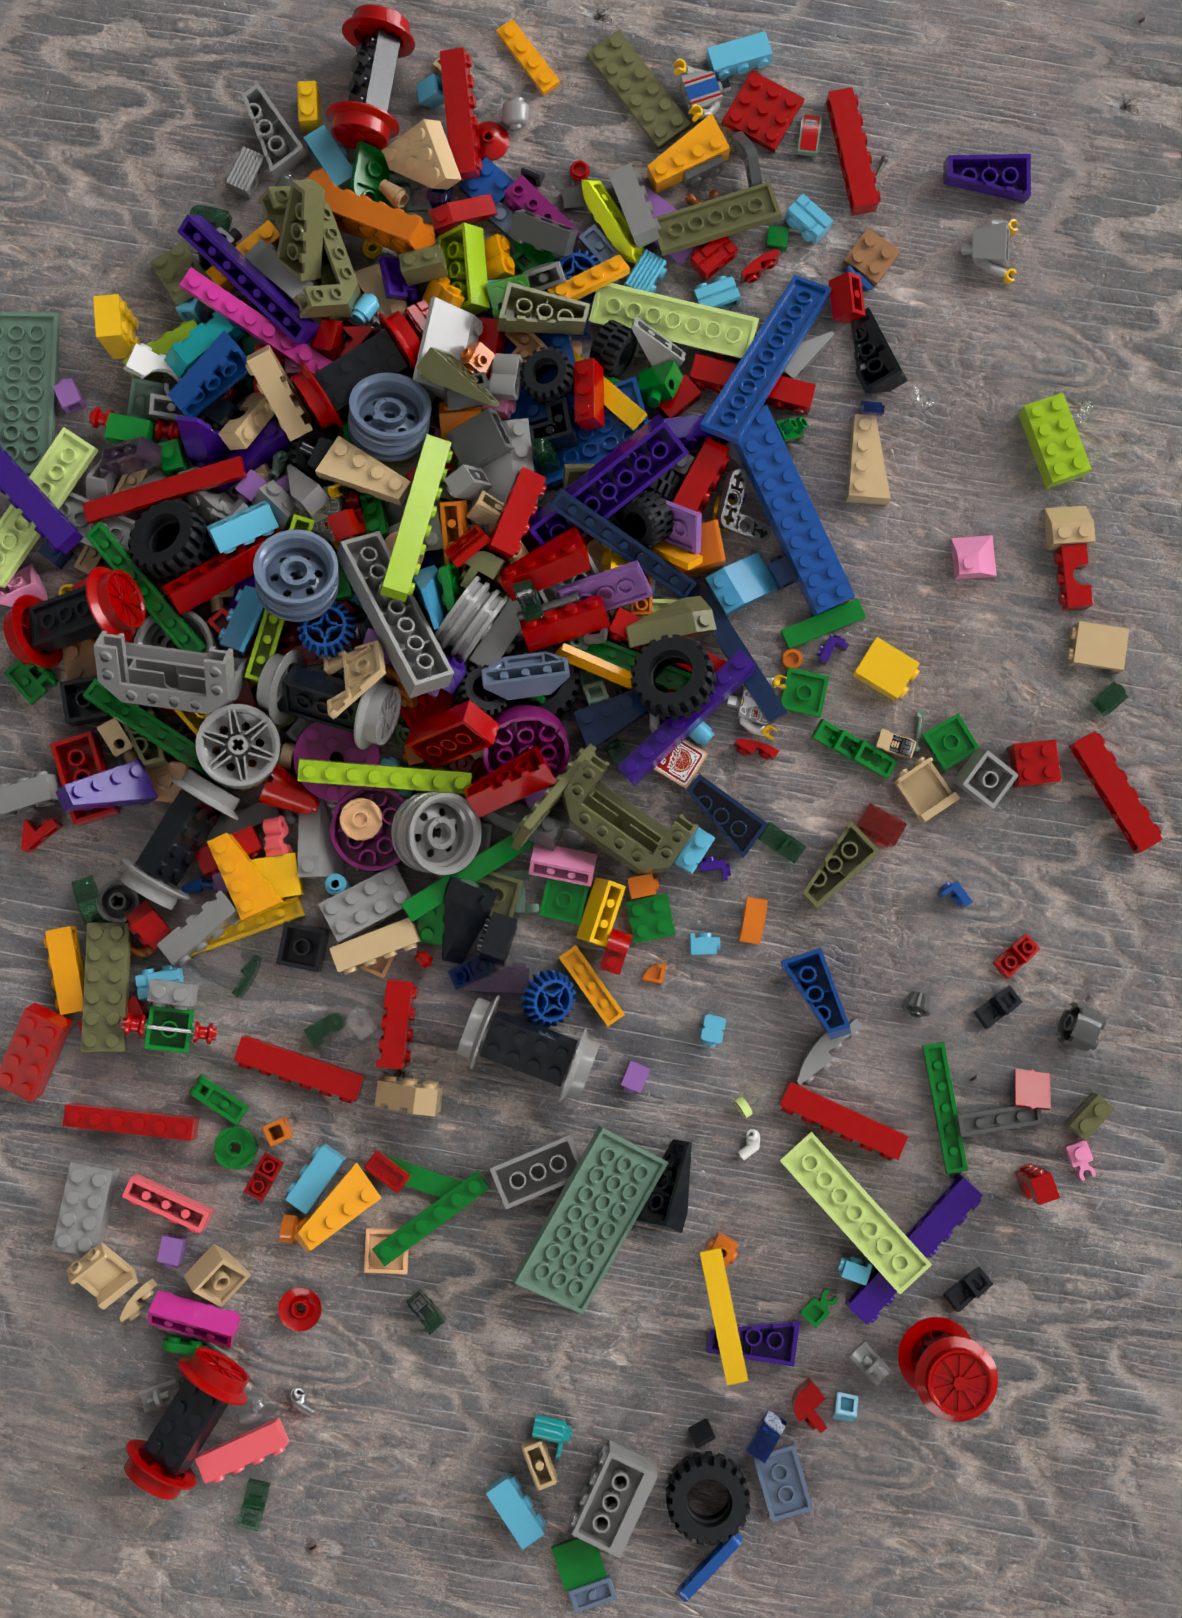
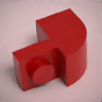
(616, 951)
(805, 1400)

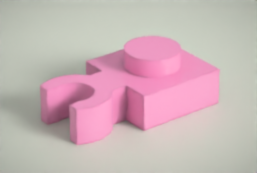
(1080, 1155)

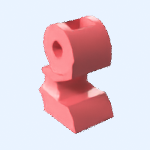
(275, 832)

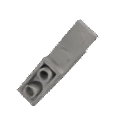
(818, 1054)

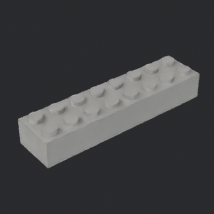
(397, 623)

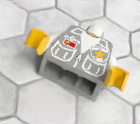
(334, 505)
(749, 713)

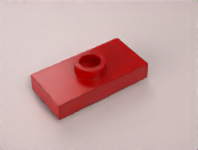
(387, 1171)

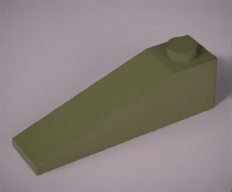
(446, 370)
(685, 617)

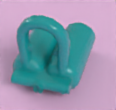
(552, 1431)

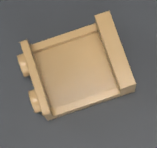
(1098, 646)
(925, 789)
(103, 1274)

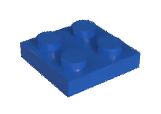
(491, 181)

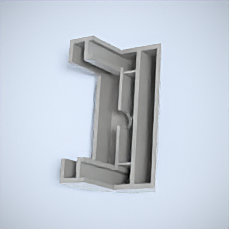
(168, 675)

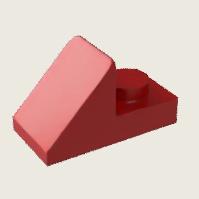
(359, 335)
(330, 338)
(34, 837)

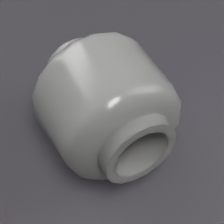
(515, 113)

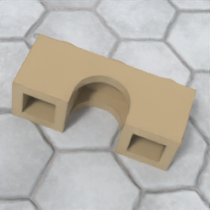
(242, 431)

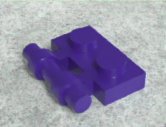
(394, 282)

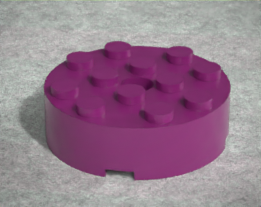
(525, 728)
(318, 743)
(375, 853)

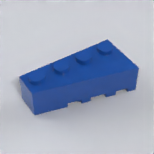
(210, 376)
(815, 985)

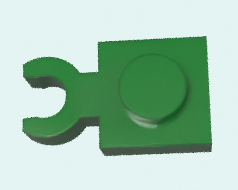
(816, 1310)

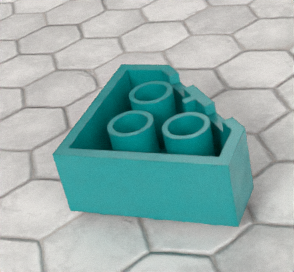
(185, 354)

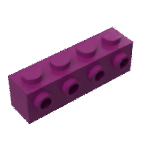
(525, 196)

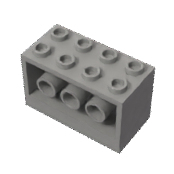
(611, 1520)

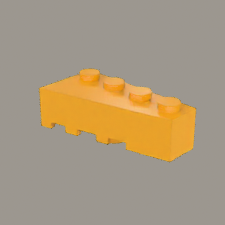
(691, 150)
(243, 879)
(344, 1202)

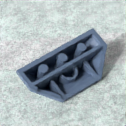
(526, 675)

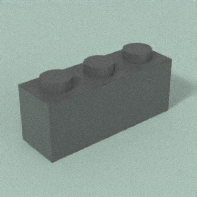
(543, 233)

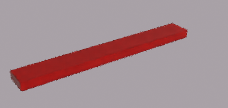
(164, 489)

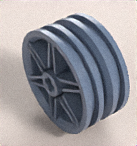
(396, 423)
(296, 575)

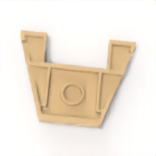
(361, 671)

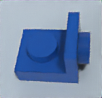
(958, 895)

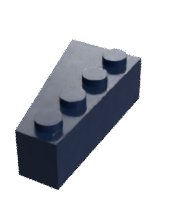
(608, 718)
(733, 819)

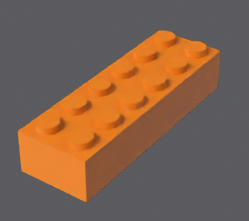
(376, 221)

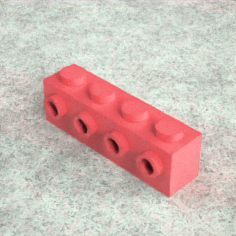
(168, 1203)
(242, 1450)

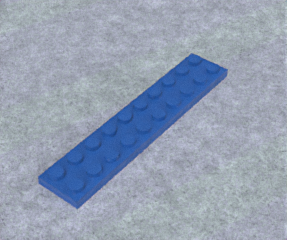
(765, 359)

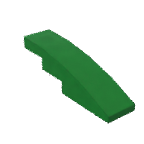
(854, 749)

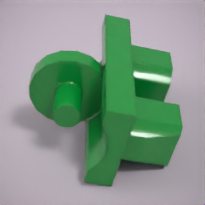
(792, 428)

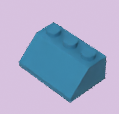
(242, 622)

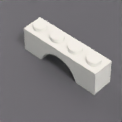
(144, 362)

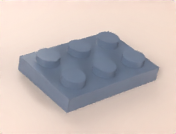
(783, 1483)

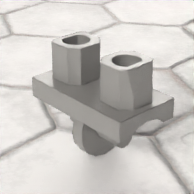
(870, 1363)
(159, 1394)

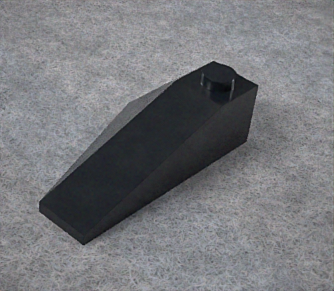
(874, 358)
(465, 914)
(669, 1199)

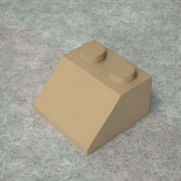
(1068, 526)
(216, 1276)

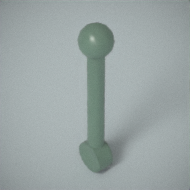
(919, 714)

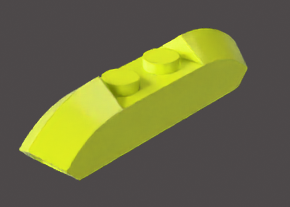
(610, 219)

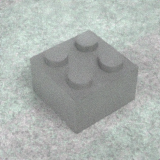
(985, 778)

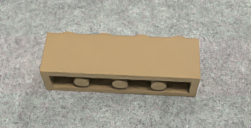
(374, 945)

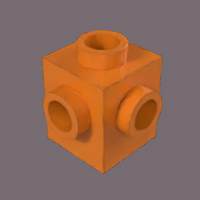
(477, 358)
(726, 1243)

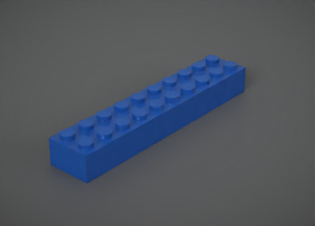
(792, 515)

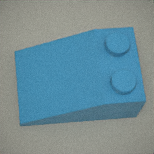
(740, 584)
(430, 595)

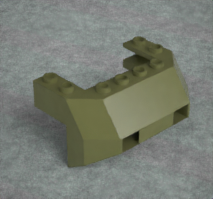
(338, 287)
(619, 825)

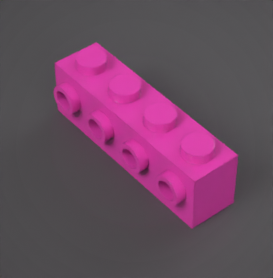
(194, 1319)

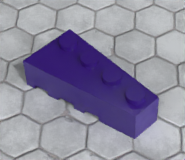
(991, 174)
(689, 432)

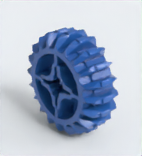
(573, 261)
(343, 630)
(537, 1003)

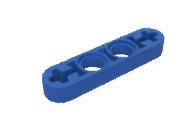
(708, 1567)

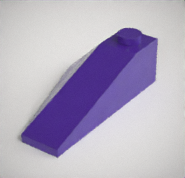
(200, 442)
(261, 450)

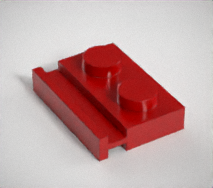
(467, 545)

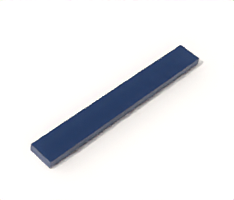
(621, 543)
(730, 644)

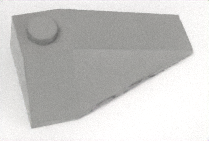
(315, 848)

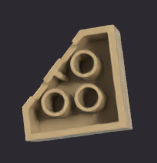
(424, 156)
(416, 1097)

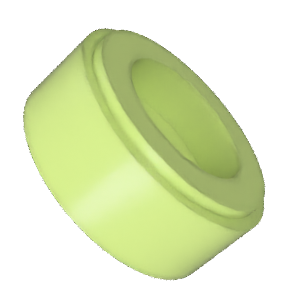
(743, 1107)

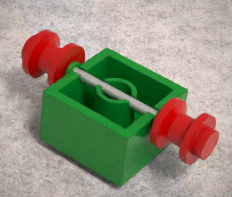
(123, 428)
(169, 1029)

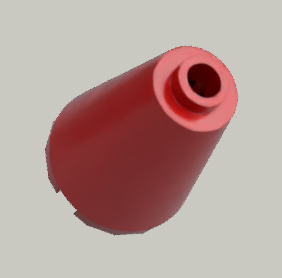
(287, 793)

